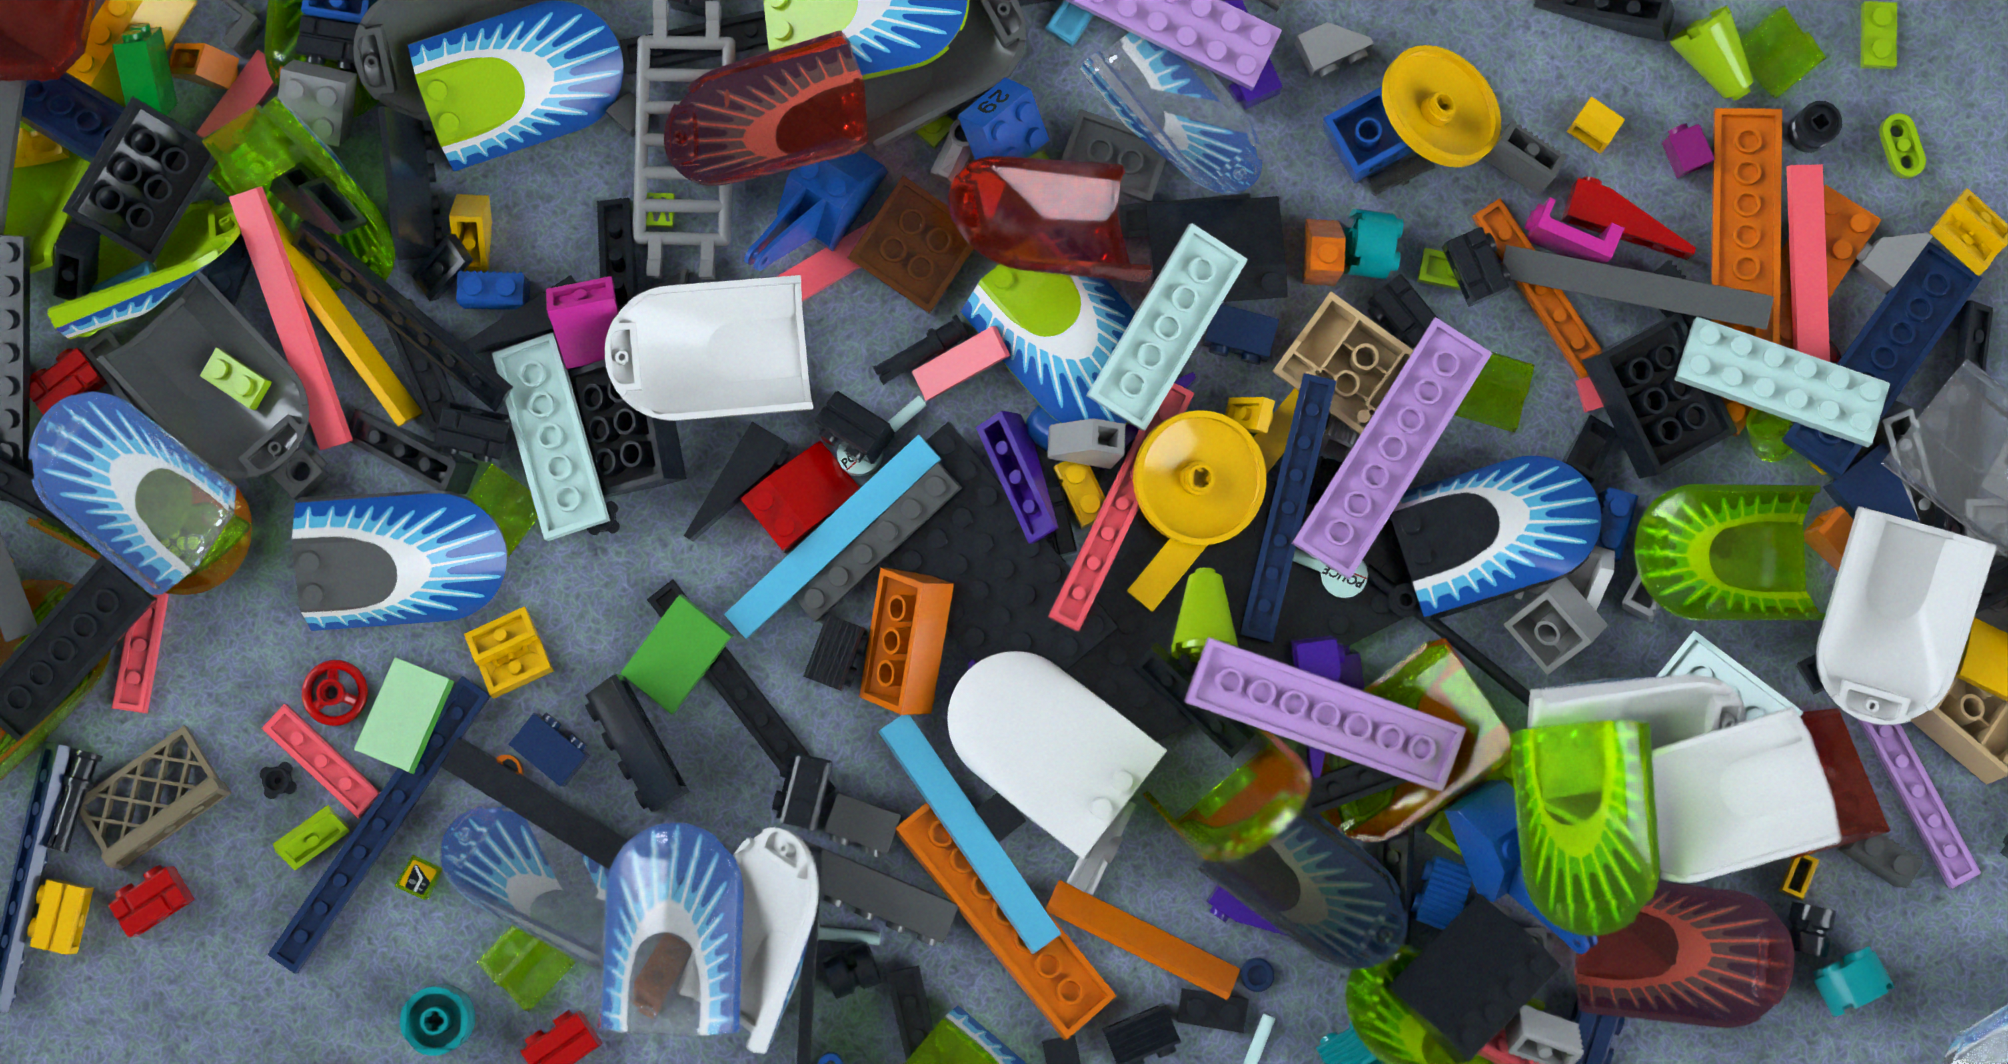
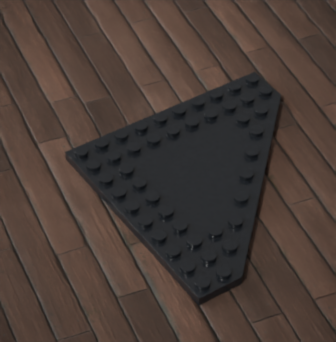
(1305, 613)

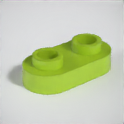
(1905, 146)

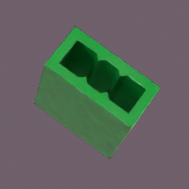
(145, 67)

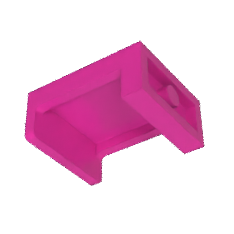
(1569, 240)
(582, 318)

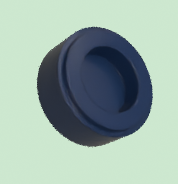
(1257, 974)

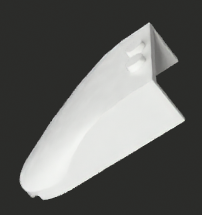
(1048, 745)

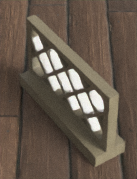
(160, 824)

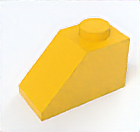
(472, 224)

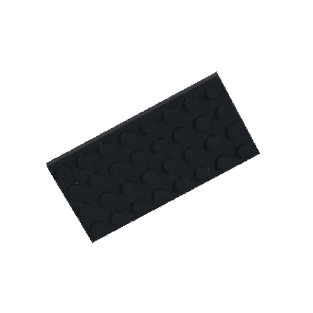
(998, 577)

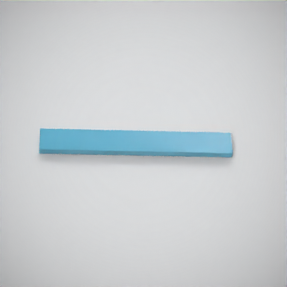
(832, 537)
(969, 833)

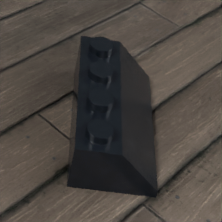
(636, 743)

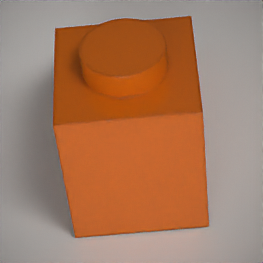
(203, 65)

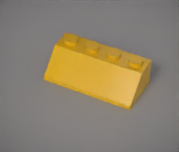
(98, 64)

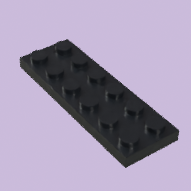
(68, 645)

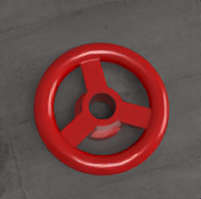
(323, 688)

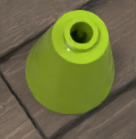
(1716, 53)
(1202, 615)

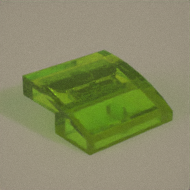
(1780, 52)
(249, 150)
(1498, 393)
(507, 502)
(524, 966)

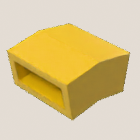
(1595, 125)
(1806, 879)

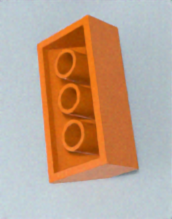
(906, 641)

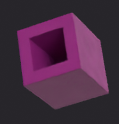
(1687, 149)

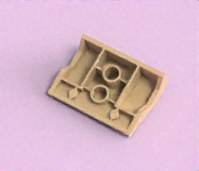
(1349, 349)
(1971, 729)

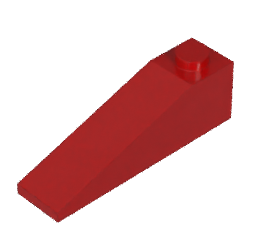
(1597, 206)

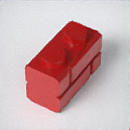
(69, 376)
(151, 901)
(564, 1043)

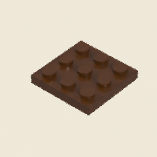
(912, 245)

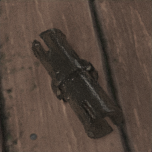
(1399, 173)

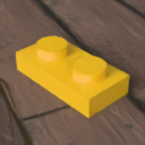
(1251, 412)

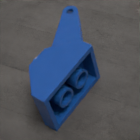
(818, 205)
(1490, 846)

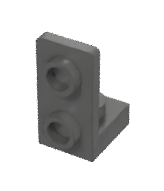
(245, 30)

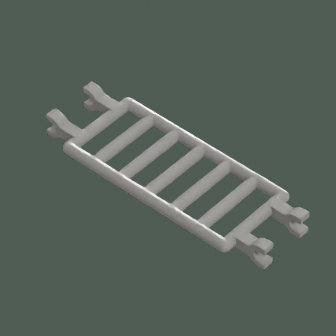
(643, 139)

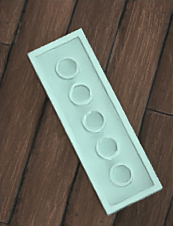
(1167, 327)
(1782, 381)
(551, 437)

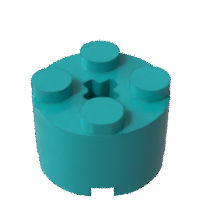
(1372, 243)
(1854, 982)
(423, 1033)

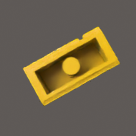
(1080, 491)
(60, 916)

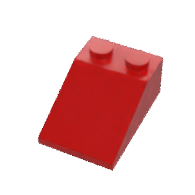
(800, 495)

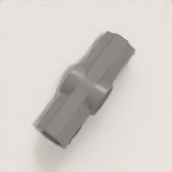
(953, 154)
(1089, 870)

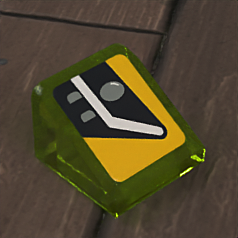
(419, 877)

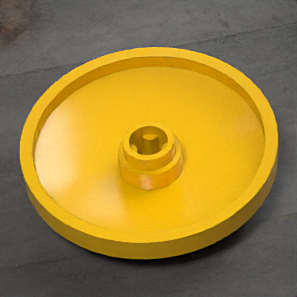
(1441, 106)
(1199, 478)

